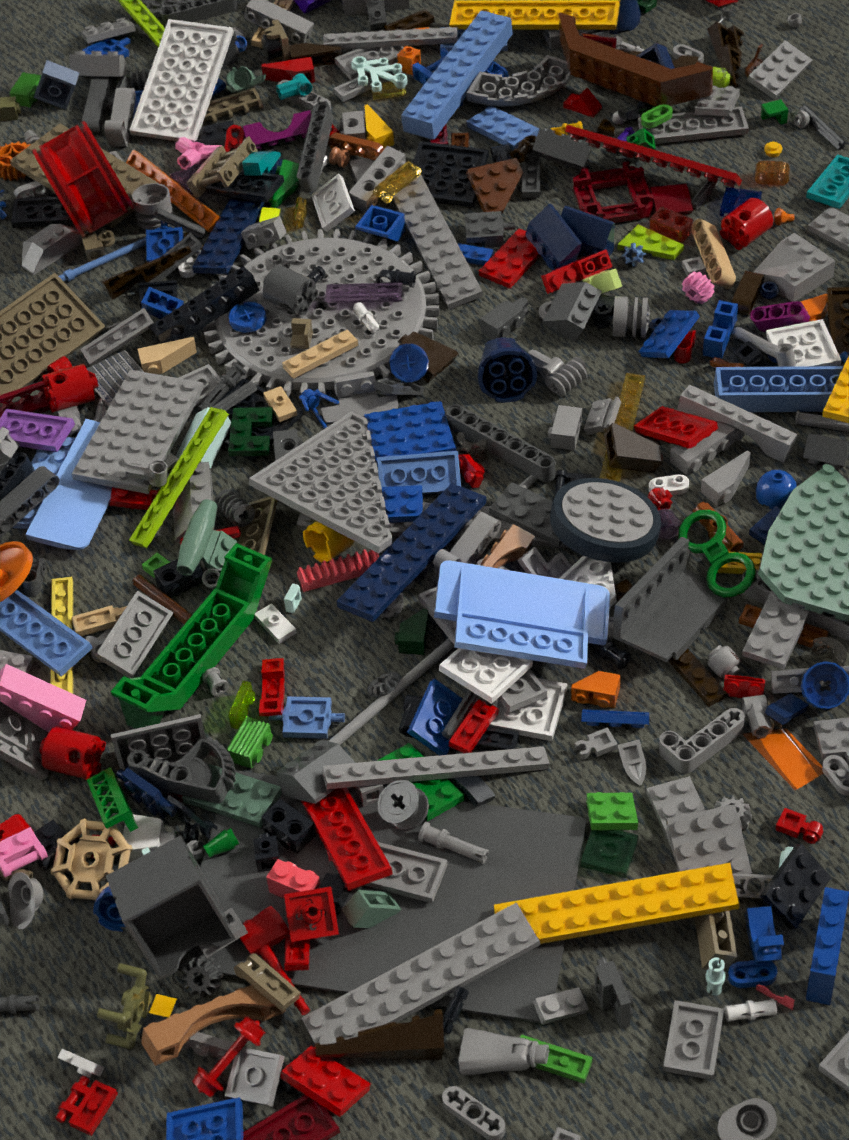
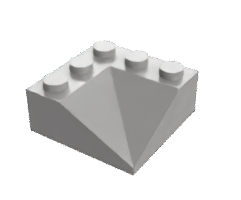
(796, 267)

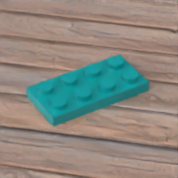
(832, 184)

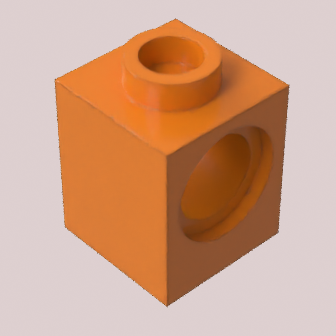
(408, 57)

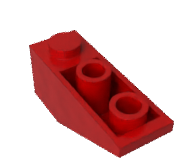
(288, 69)

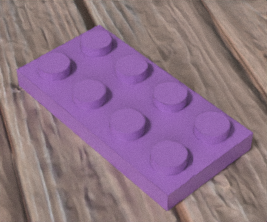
(36, 429)

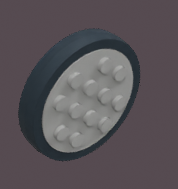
(605, 520)

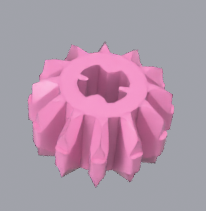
(698, 287)

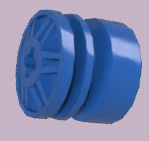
(838, 685)

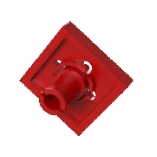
(311, 914)

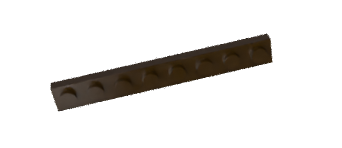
(688, 666)

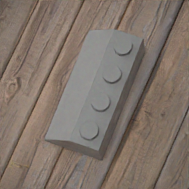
(197, 489)

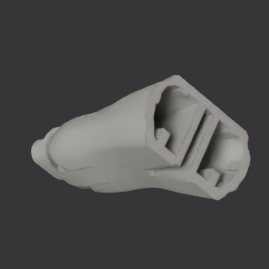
(492, 1052)

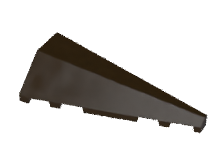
(726, 45)
(121, 282)
(410, 1040)

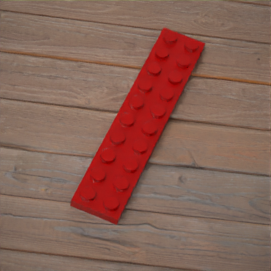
(660, 158)

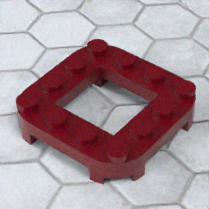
(627, 175)

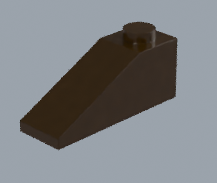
(320, 54)

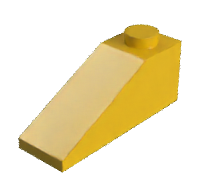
(377, 129)

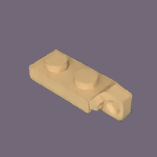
(96, 620)

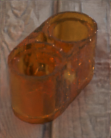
(772, 173)

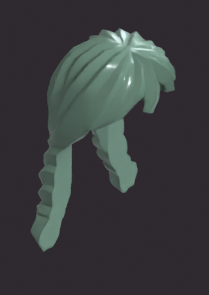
(242, 79)

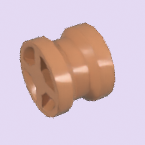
(339, 157)

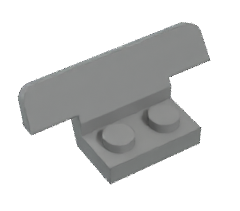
(357, 395)

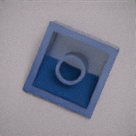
(382, 223)

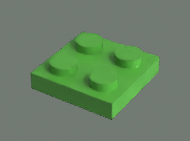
(612, 811)

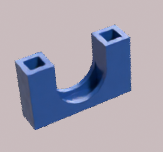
(827, 946)

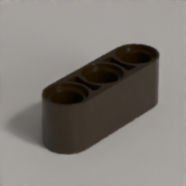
(748, 292)

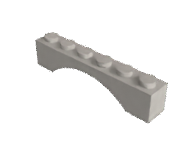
(771, 438)

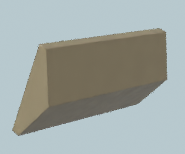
(257, 533)

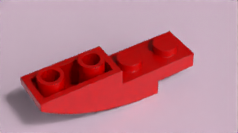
(577, 270)

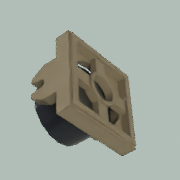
(275, 43)

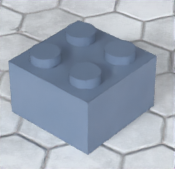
(56, 84)

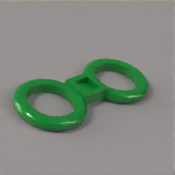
(718, 554)

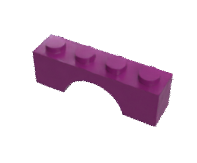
(261, 136)

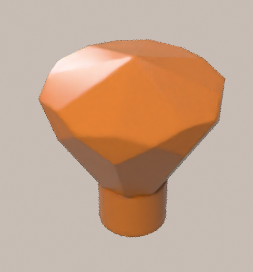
(781, 217)

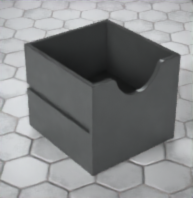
(168, 906)

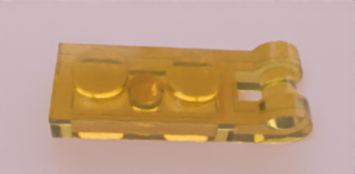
(396, 181)

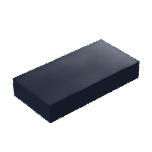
(786, 709)

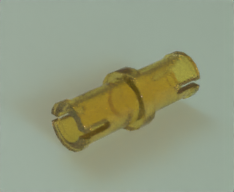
(299, 212)

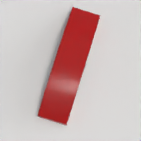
(272, 687)

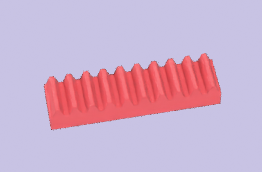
(335, 571)

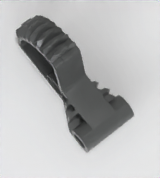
(191, 774)

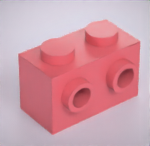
(288, 878)

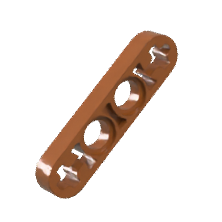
(371, 148)

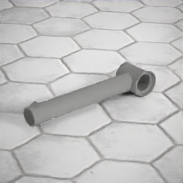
(783, 352)

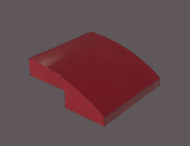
(673, 198)

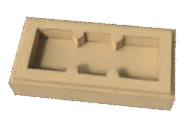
(280, 403)

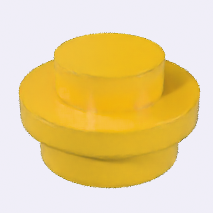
(773, 149)

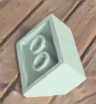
(215, 446)

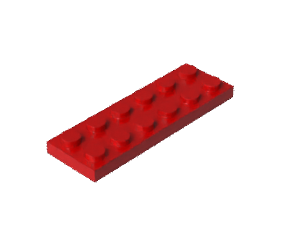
(348, 839)

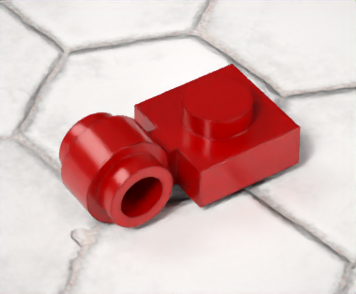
(793, 823)

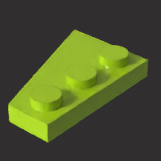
(652, 243)

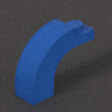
(761, 934)

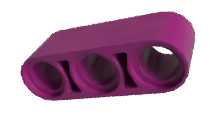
(779, 315)

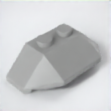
(49, 246)

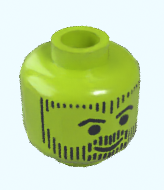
(720, 77)

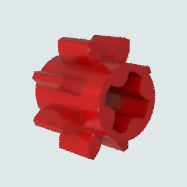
(660, 498)

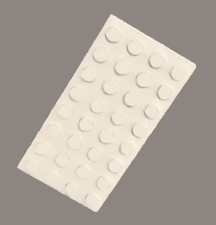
(181, 81)

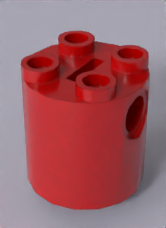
(746, 223)
(69, 387)
(72, 752)

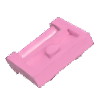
(19, 851)

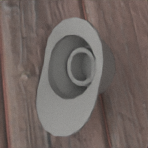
(25, 899)
(748, 1121)

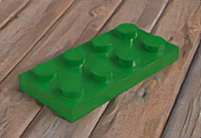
(440, 792)

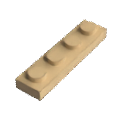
(320, 354)

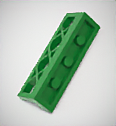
(115, 795)

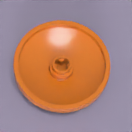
(14, 567)

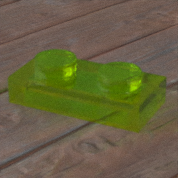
(240, 705)

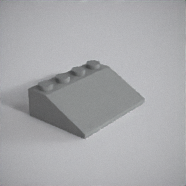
(164, 740)

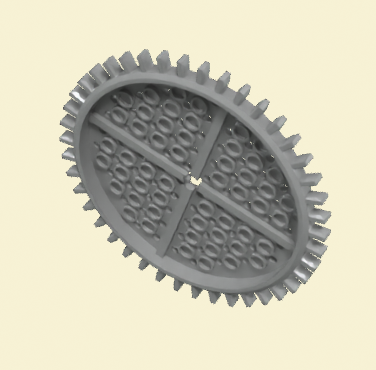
(344, 263)

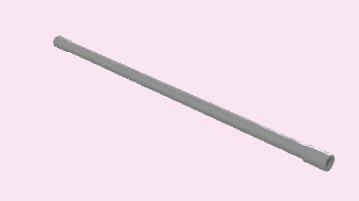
(382, 701)

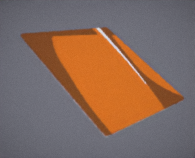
(787, 757)

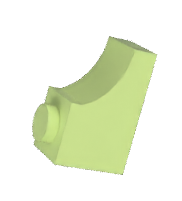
(605, 280)

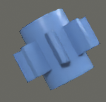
(628, 254)

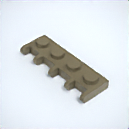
(232, 103)

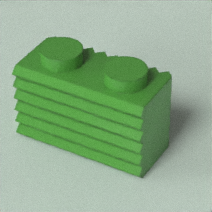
(25, 89)
(249, 742)

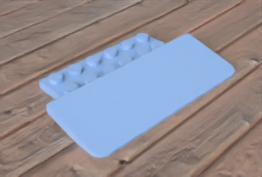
(75, 507)
(522, 613)

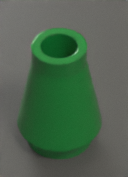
(222, 843)

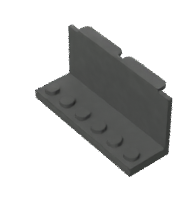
(667, 607)

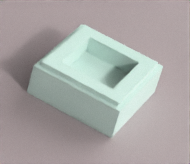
(292, 598)

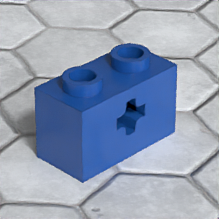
(159, 303)

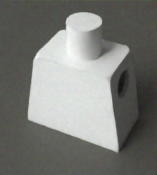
(149, 834)

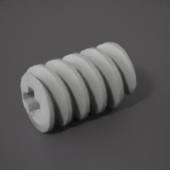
(567, 376)

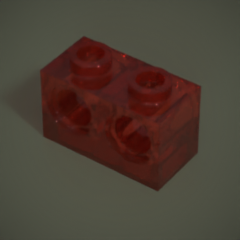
(671, 224)

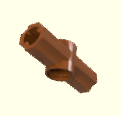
(731, 540)

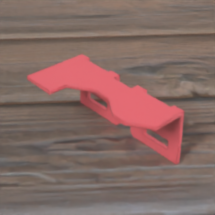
(786, 1001)

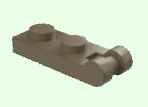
(267, 981)

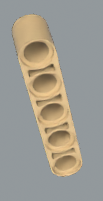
(713, 253)

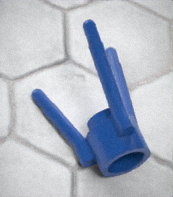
(311, 400)

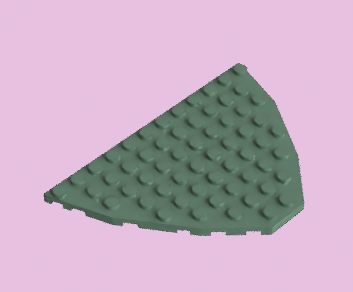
(809, 546)

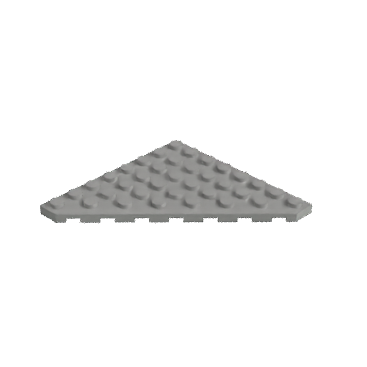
(333, 482)

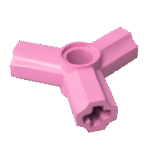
(193, 152)

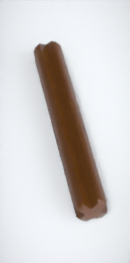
(161, 598)

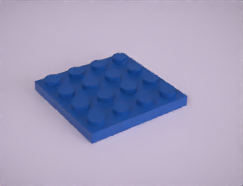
(410, 430)

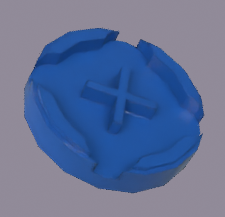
(247, 317)
(409, 362)

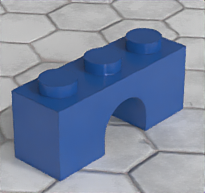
(719, 333)

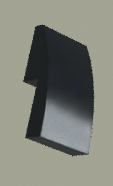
(474, 788)

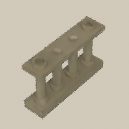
(221, 167)

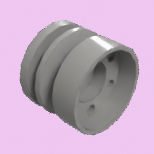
(147, 200)
(630, 317)

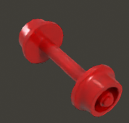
(208, 1082)

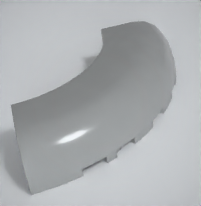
(522, 87)

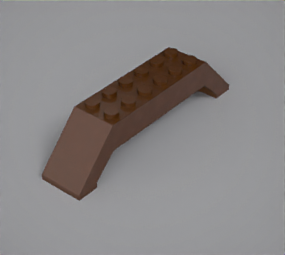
(630, 73)

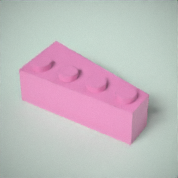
(39, 700)

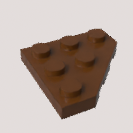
(495, 183)

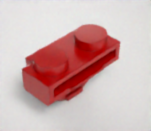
(471, 470)
(743, 686)

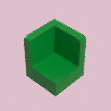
(775, 109)

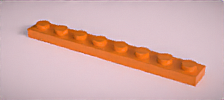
(179, 196)

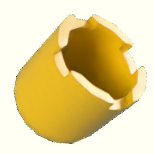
(325, 541)

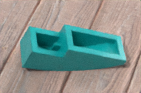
(260, 162)

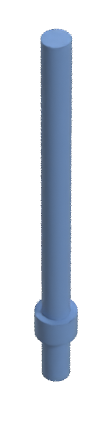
(70, 274)

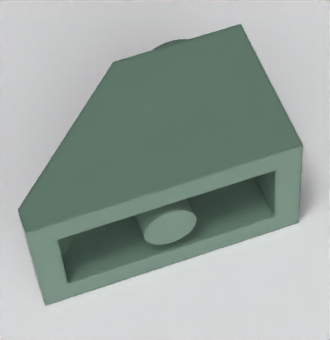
(370, 908)

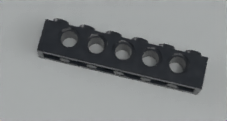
(205, 307)

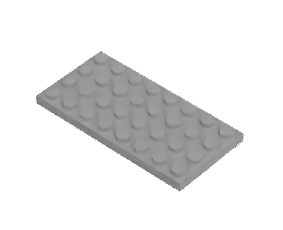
(138, 427)

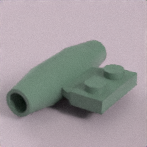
(203, 542)

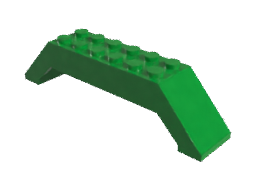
(203, 637)

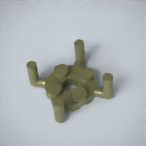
(136, 1005)

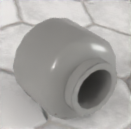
(723, 661)

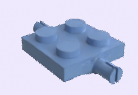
(308, 717)

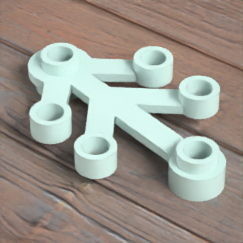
(360, 65)

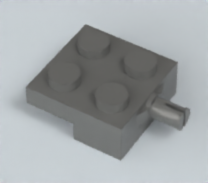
(486, 228)
(612, 992)

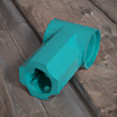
(297, 85)

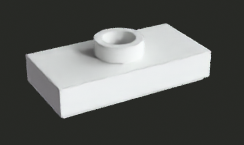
(275, 623)

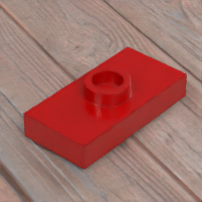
(296, 955)

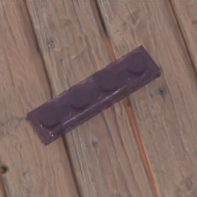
(364, 292)

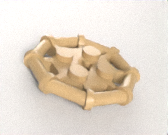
(79, 852)

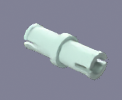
(715, 976)

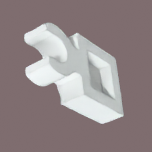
(85, 1066)

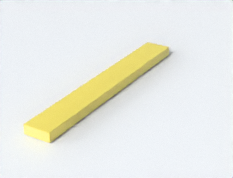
(62, 610)

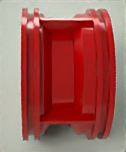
(83, 179)

